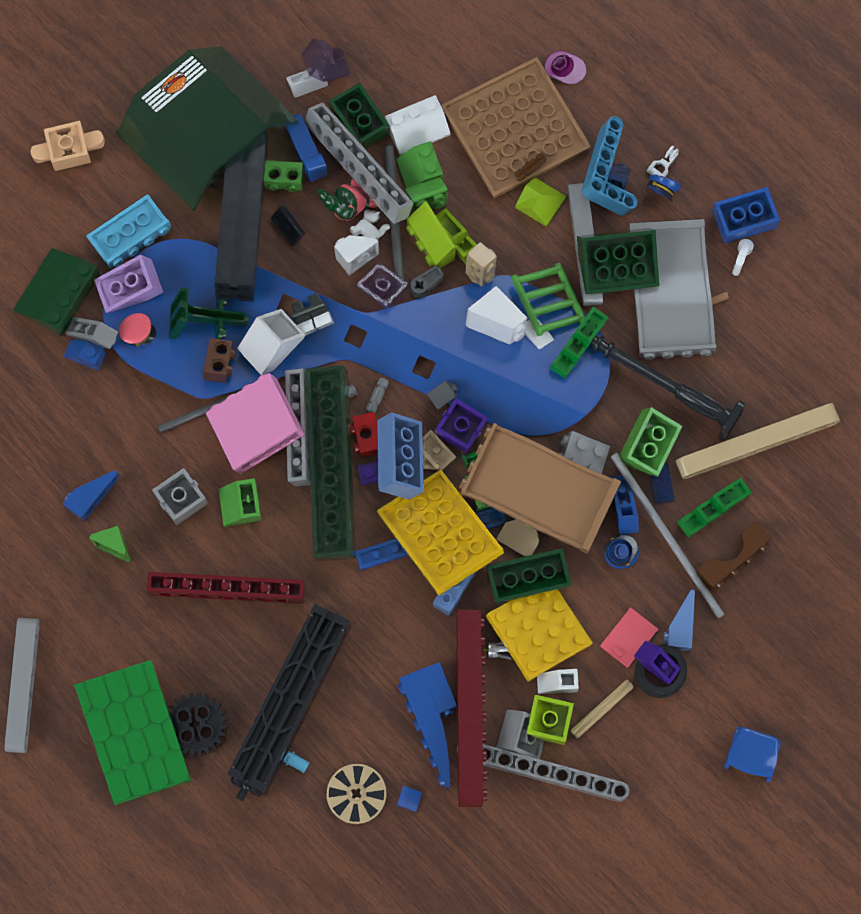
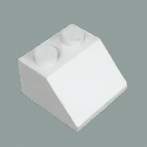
(355, 252)

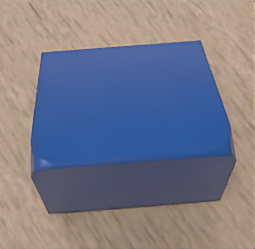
(409, 799)

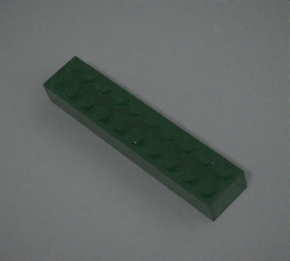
(330, 463)

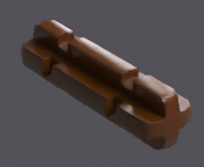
(530, 167)

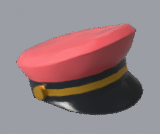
(137, 330)

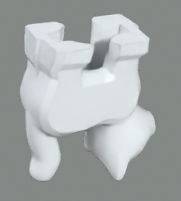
(366, 228)

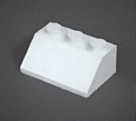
(418, 124)

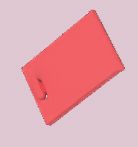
(628, 637)

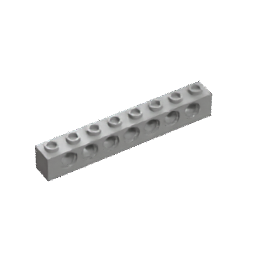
(358, 163)

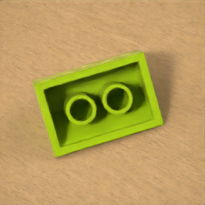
(431, 237)

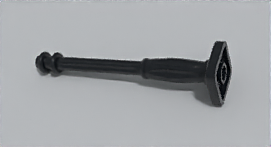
(692, 398)

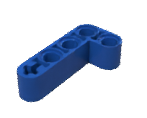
(306, 150)

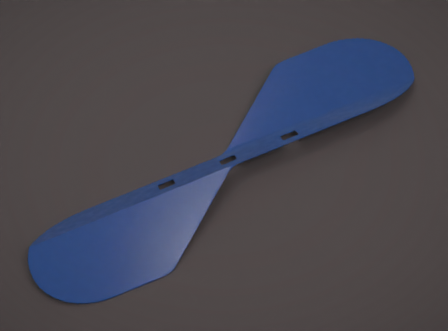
(494, 378)

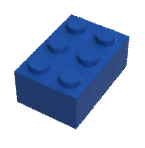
(745, 215)

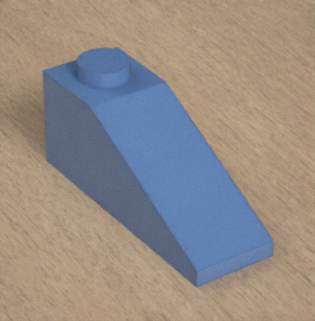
(681, 629)

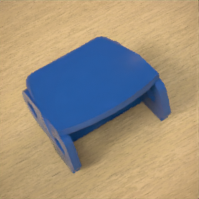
(753, 752)

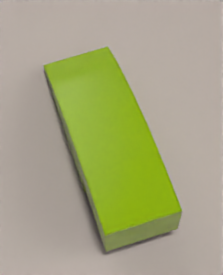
(457, 234)

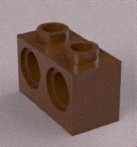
(216, 360)

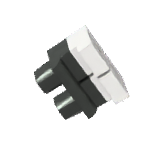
(319, 312)

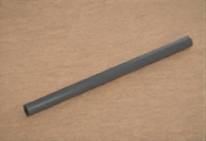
(395, 228)

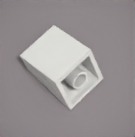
(497, 317)

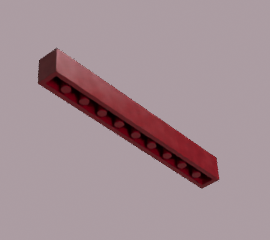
(469, 708)

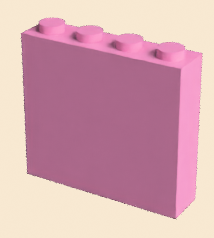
(254, 423)

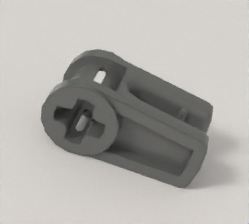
(428, 280)

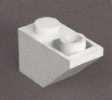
(558, 682)

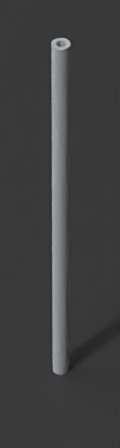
(667, 535)

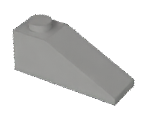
(92, 331)

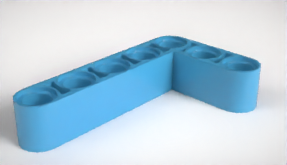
(595, 184)

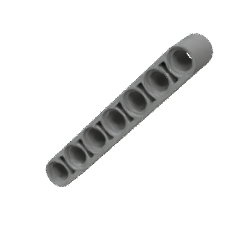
(582, 225)
(22, 685)

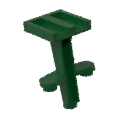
(183, 312)

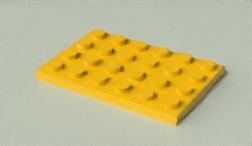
(441, 533)

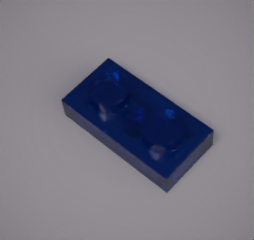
(662, 486)

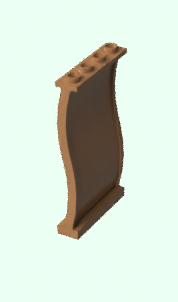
(539, 487)

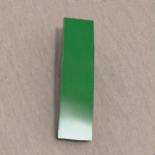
(578, 342)
(714, 507)

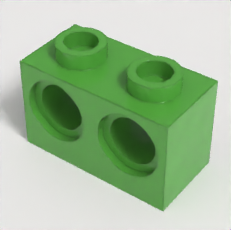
(284, 170)

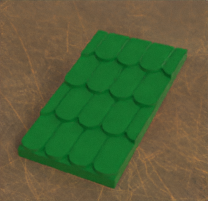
(132, 732)

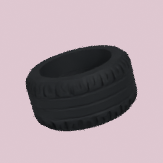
(662, 692)

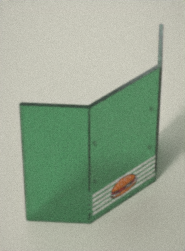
(198, 119)

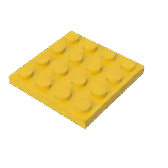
(539, 632)

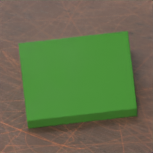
(112, 542)

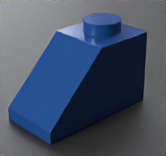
(85, 353)

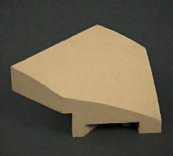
(435, 453)
(519, 537)

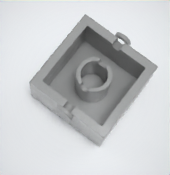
(180, 496)

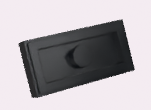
(288, 225)

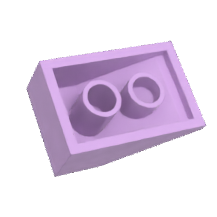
(129, 284)

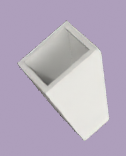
(270, 340)

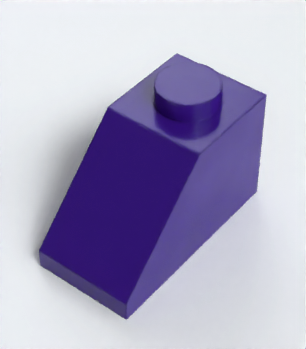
(657, 661)

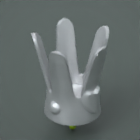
(496, 649)

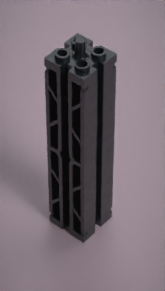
(241, 222)
(288, 702)

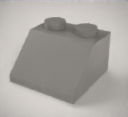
(515, 737)

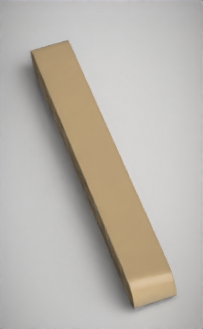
(757, 441)

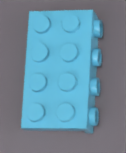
(129, 232)

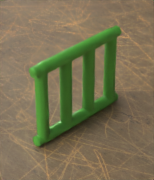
(532, 313)

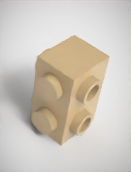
(481, 264)

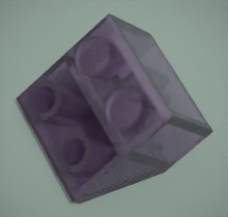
(325, 61)

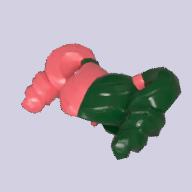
(347, 200)

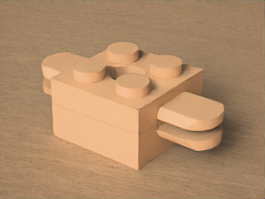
(67, 138)

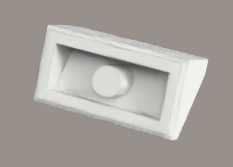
(304, 83)

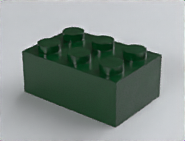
(360, 115)

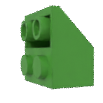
(432, 192)
(240, 503)

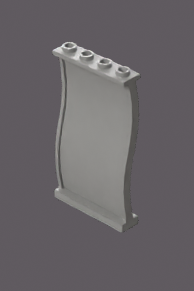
(679, 312)

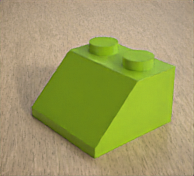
(550, 719)

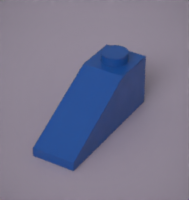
(86, 497)
(625, 508)

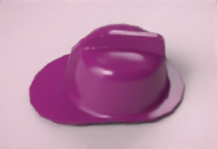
(565, 67)

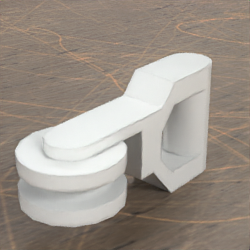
(670, 153)
(744, 248)

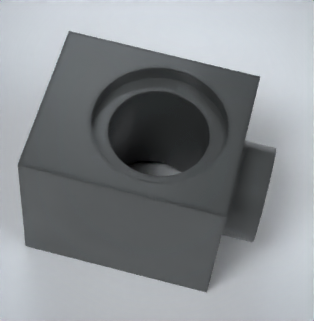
(443, 394)

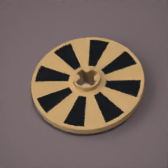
(353, 778)

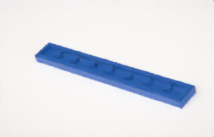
(392, 549)

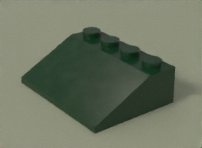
(618, 260)
(57, 291)

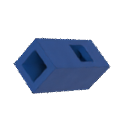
(439, 689)

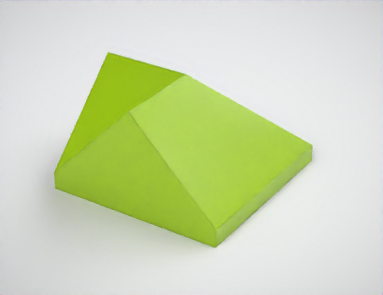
(540, 201)

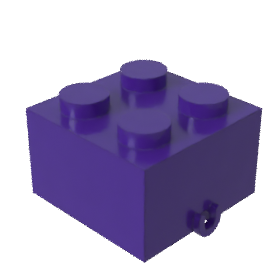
(461, 425)

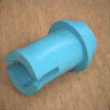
(296, 761)

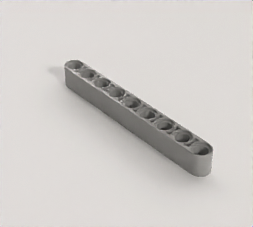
(553, 769)

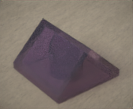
(383, 286)

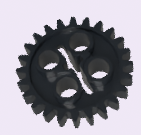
(213, 720)

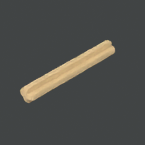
(602, 708)

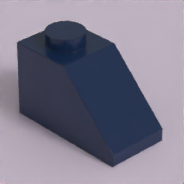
(619, 175)

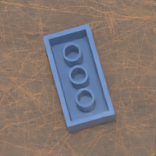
(400, 456)

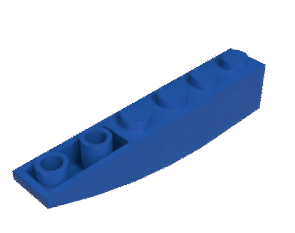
(427, 721)

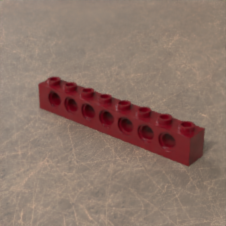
(226, 587)

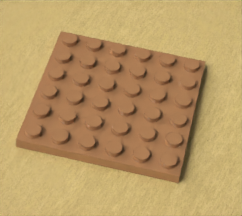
(511, 123)

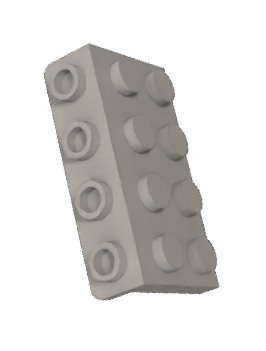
(584, 451)

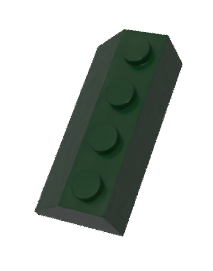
(528, 575)

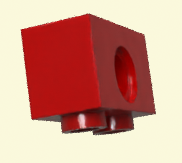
(361, 424)

